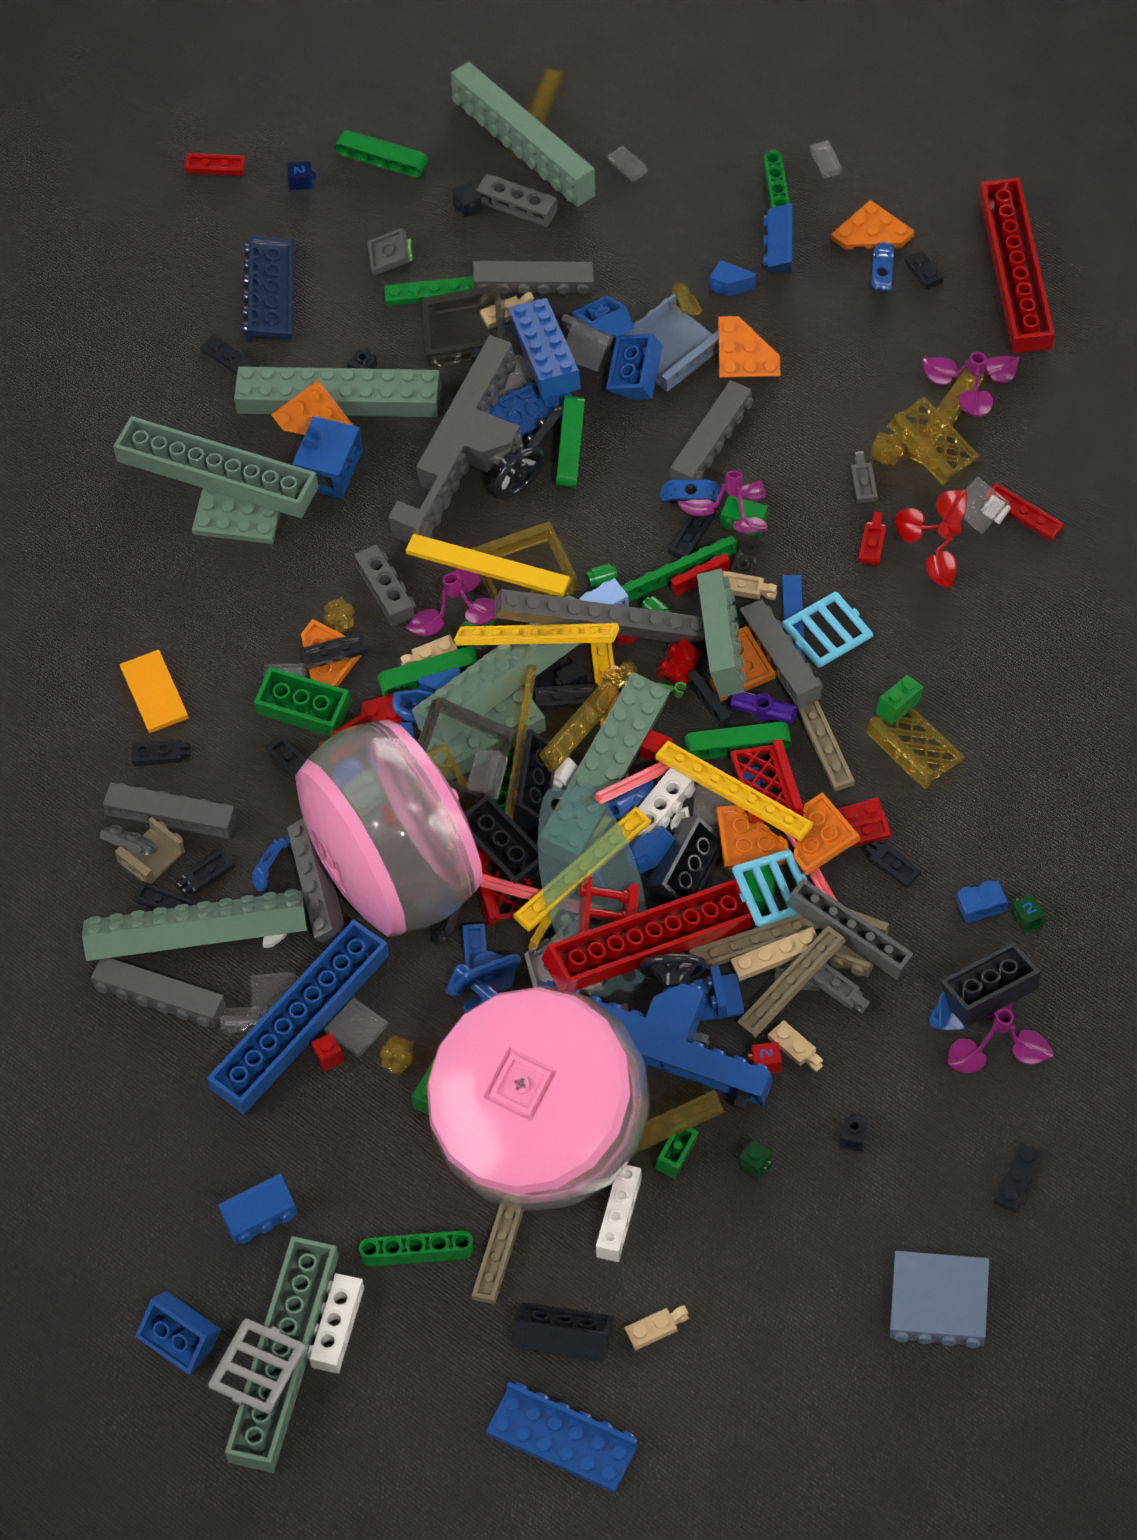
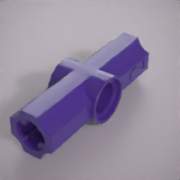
(775, 709)

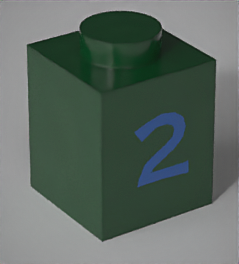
(1027, 913)

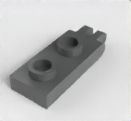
(129, 840)

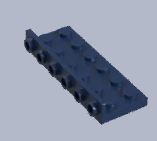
(268, 288)

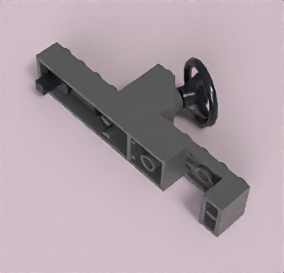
(470, 438)

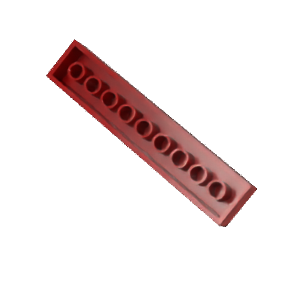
(1016, 265)
(654, 932)

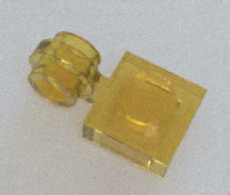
(687, 302)
(620, 674)

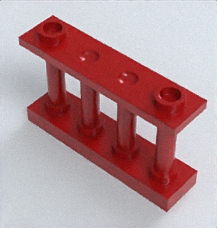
(628, 897)

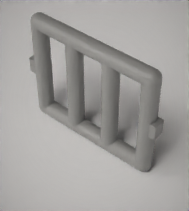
(238, 1344)

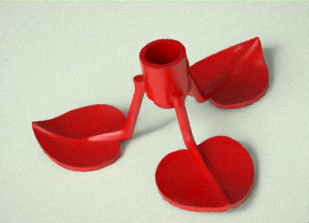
(909, 524)

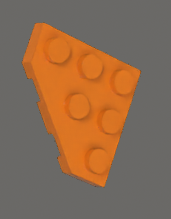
(872, 226)
(744, 351)
(311, 402)
(756, 664)
(332, 673)
(827, 837)
(744, 840)

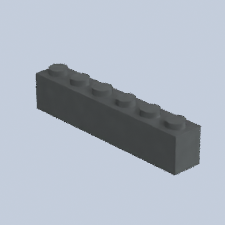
(534, 276)
(712, 433)
(781, 654)
(173, 810)
(316, 886)
(858, 933)
(158, 992)

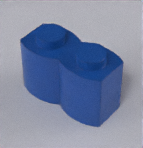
(981, 901)

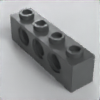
(517, 200)
(397, 610)

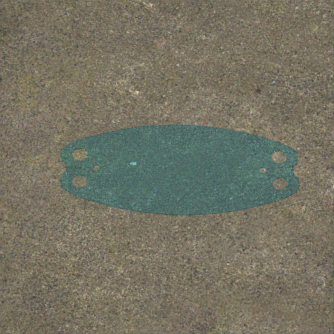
(572, 850)

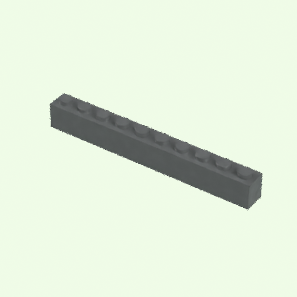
(631, 620)

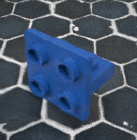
(722, 995)

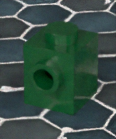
(755, 1160)

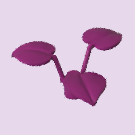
(976, 403)
(734, 487)
(481, 612)
(1028, 1049)

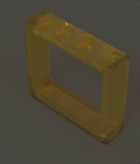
(524, 540)

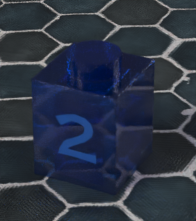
(301, 175)

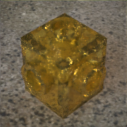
(887, 448)
(339, 615)
(397, 1054)

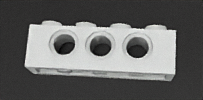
(661, 797)
(618, 1214)
(331, 1357)

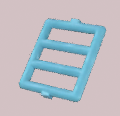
(834, 652)
(746, 895)

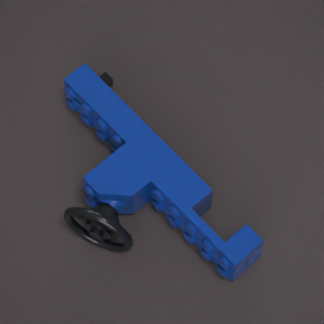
(669, 1031)

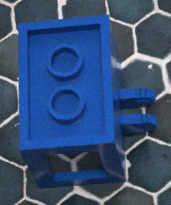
(332, 452)

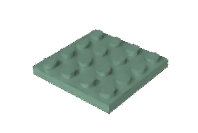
(234, 519)

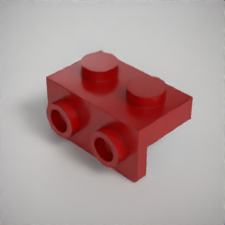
(679, 662)

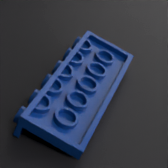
(526, 407)
(562, 1437)

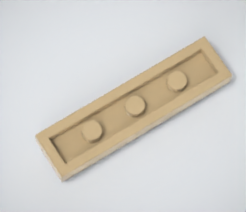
(772, 954)

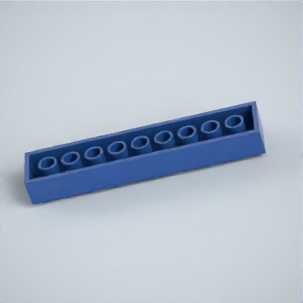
(298, 1016)

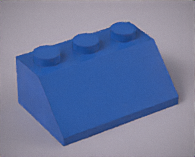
(778, 239)
(607, 316)
(635, 366)
(257, 1210)
(177, 1332)

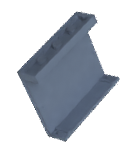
(683, 341)
(939, 1299)

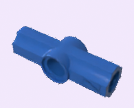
(626, 802)

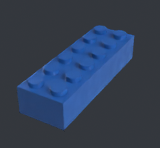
(544, 348)

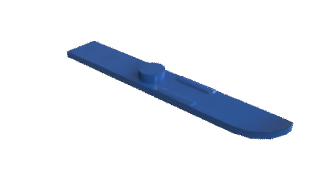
(793, 601)

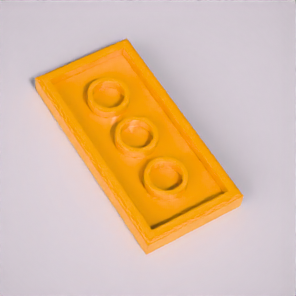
(154, 691)

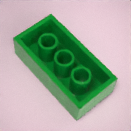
(302, 701)

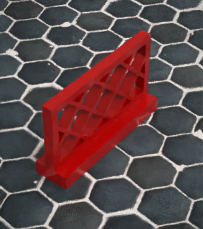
(783, 772)
(487, 897)

